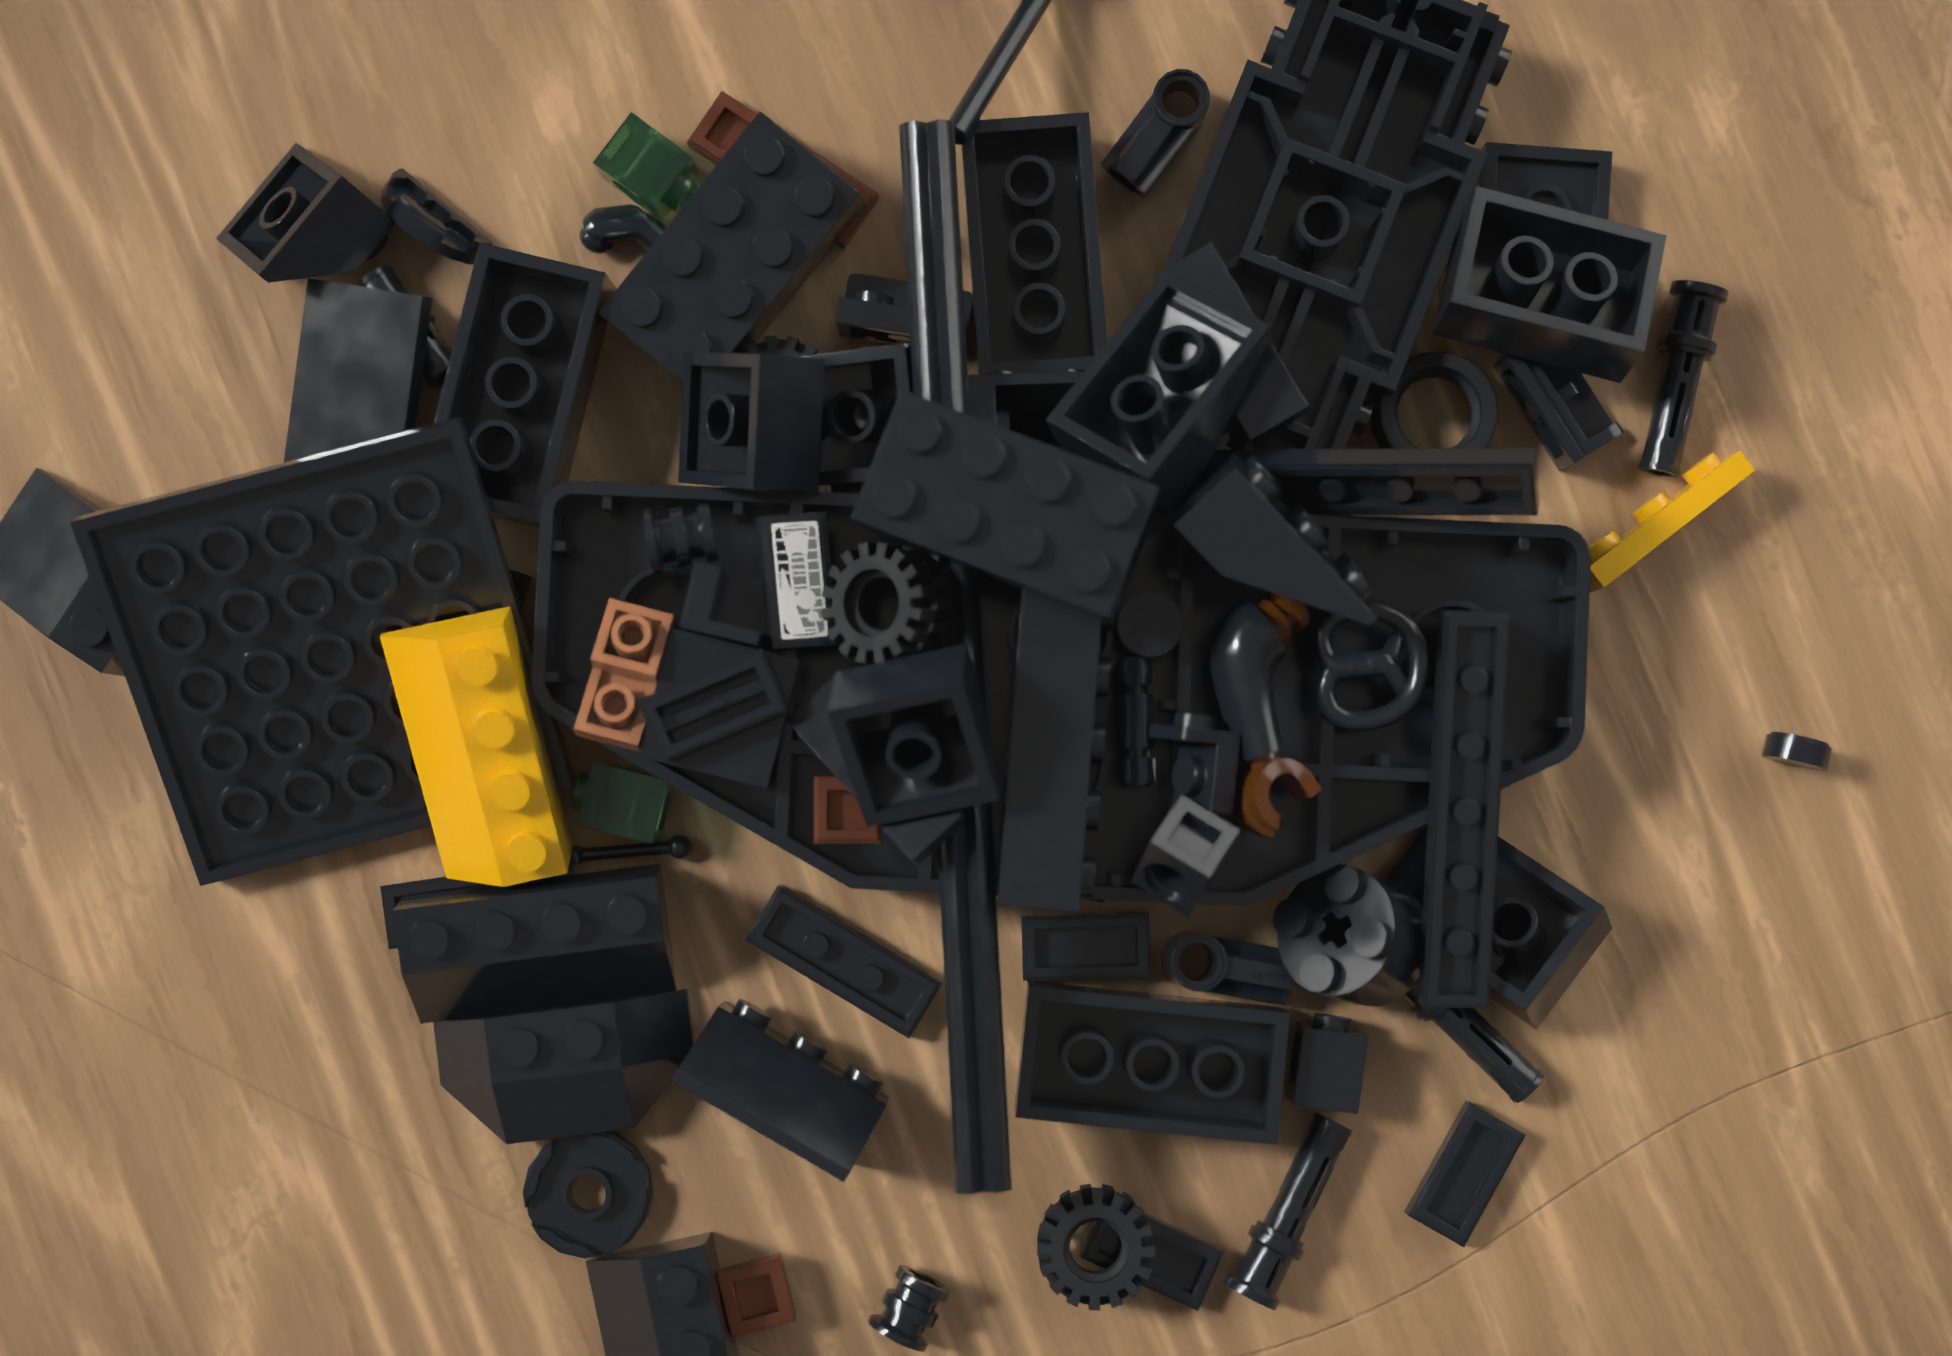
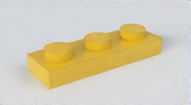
(1664, 516)

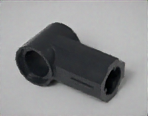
(1155, 135)
(1233, 968)

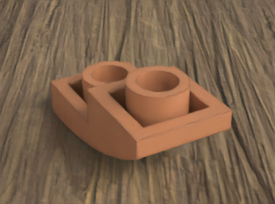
(623, 671)

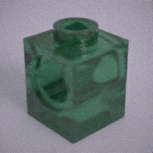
(648, 168)
(623, 802)

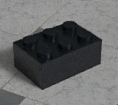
(1550, 285)

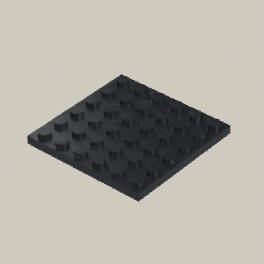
(258, 644)

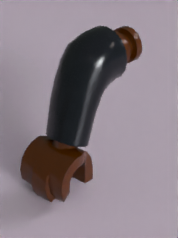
(1242, 669)

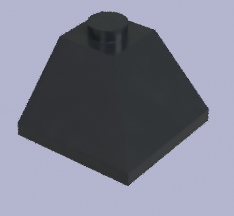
(306, 222)

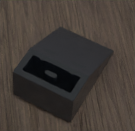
(1258, 541)

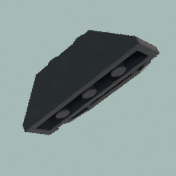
(565, 1064)

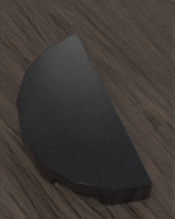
(430, 219)

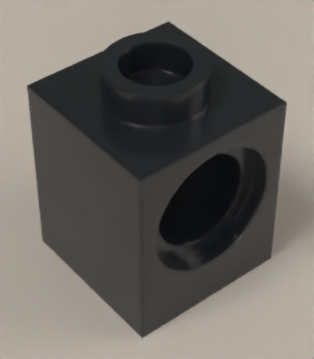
(1184, 855)
(1327, 1064)

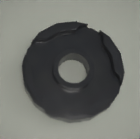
(577, 1229)

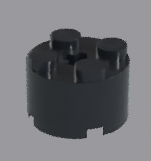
(1351, 936)

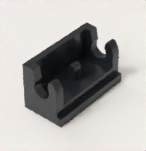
(1558, 408)

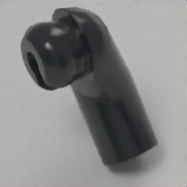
(619, 223)

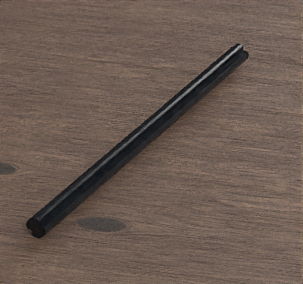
(968, 854)

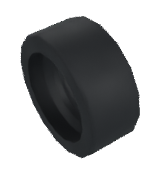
(1450, 368)

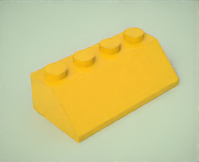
(479, 749)

